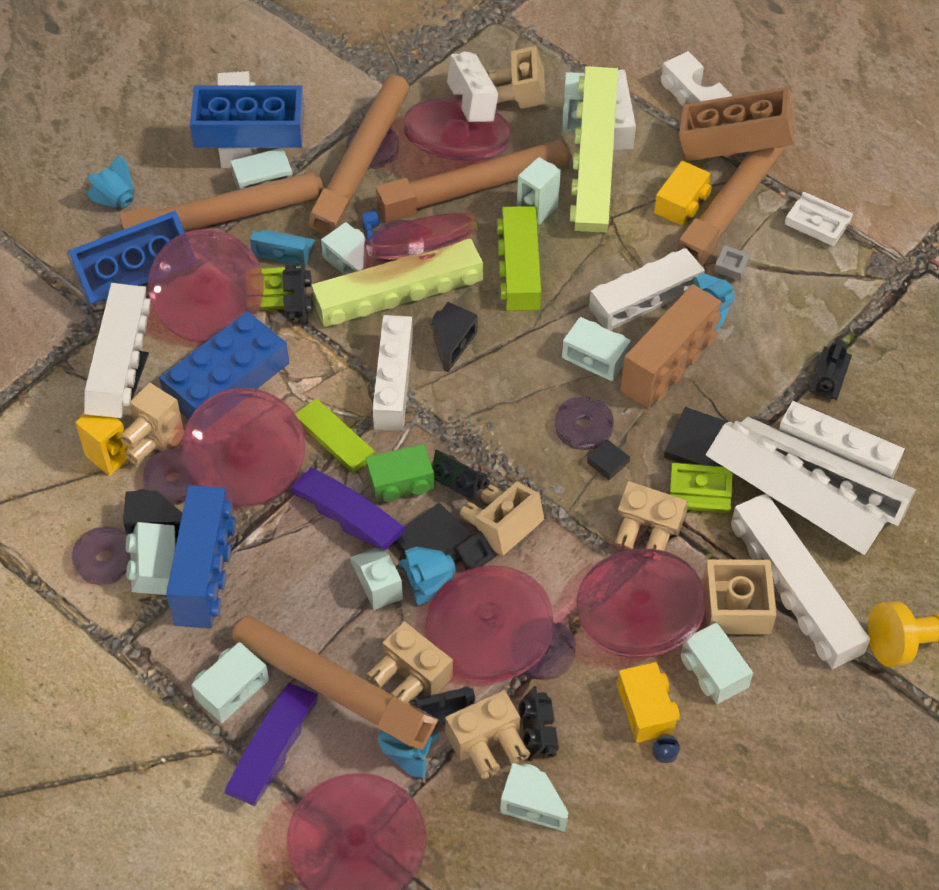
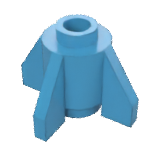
(112, 186)
(718, 288)
(427, 572)
(406, 755)

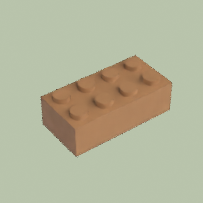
(737, 124)
(670, 346)

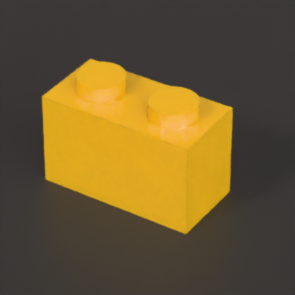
(682, 193)
(102, 441)
(647, 701)

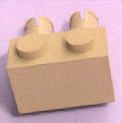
(525, 76)
(155, 424)
(649, 508)
(507, 516)
(416, 659)
(484, 726)

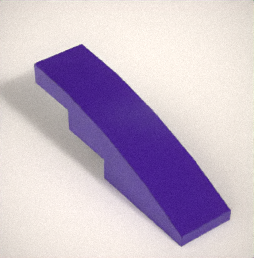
(352, 511)
(270, 744)

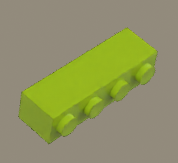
(521, 258)

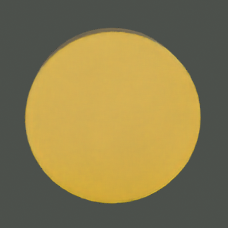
(897, 634)

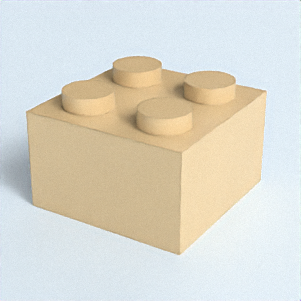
(740, 596)

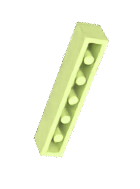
(596, 149)
(396, 283)

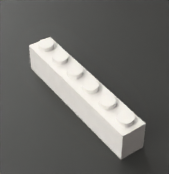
(116, 352)
(868, 485)
(797, 487)
(800, 581)

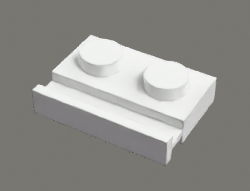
(818, 218)

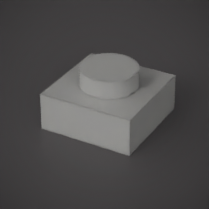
(732, 262)

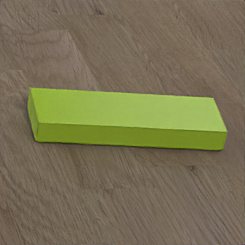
(334, 435)

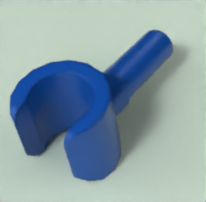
(369, 221)

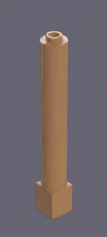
(402, 198)
(334, 199)
(235, 203)
(703, 233)
(335, 682)

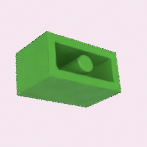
(400, 473)

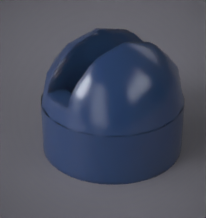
(666, 753)

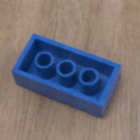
(247, 116)
(122, 256)
(236, 357)
(200, 557)

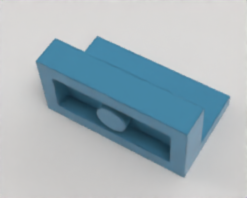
(281, 247)

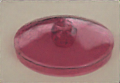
(444, 131)
(422, 236)
(204, 283)
(245, 445)
(641, 603)
(491, 623)
(356, 835)

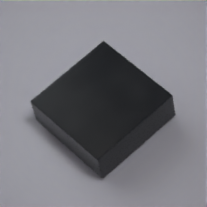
(608, 459)
(474, 551)

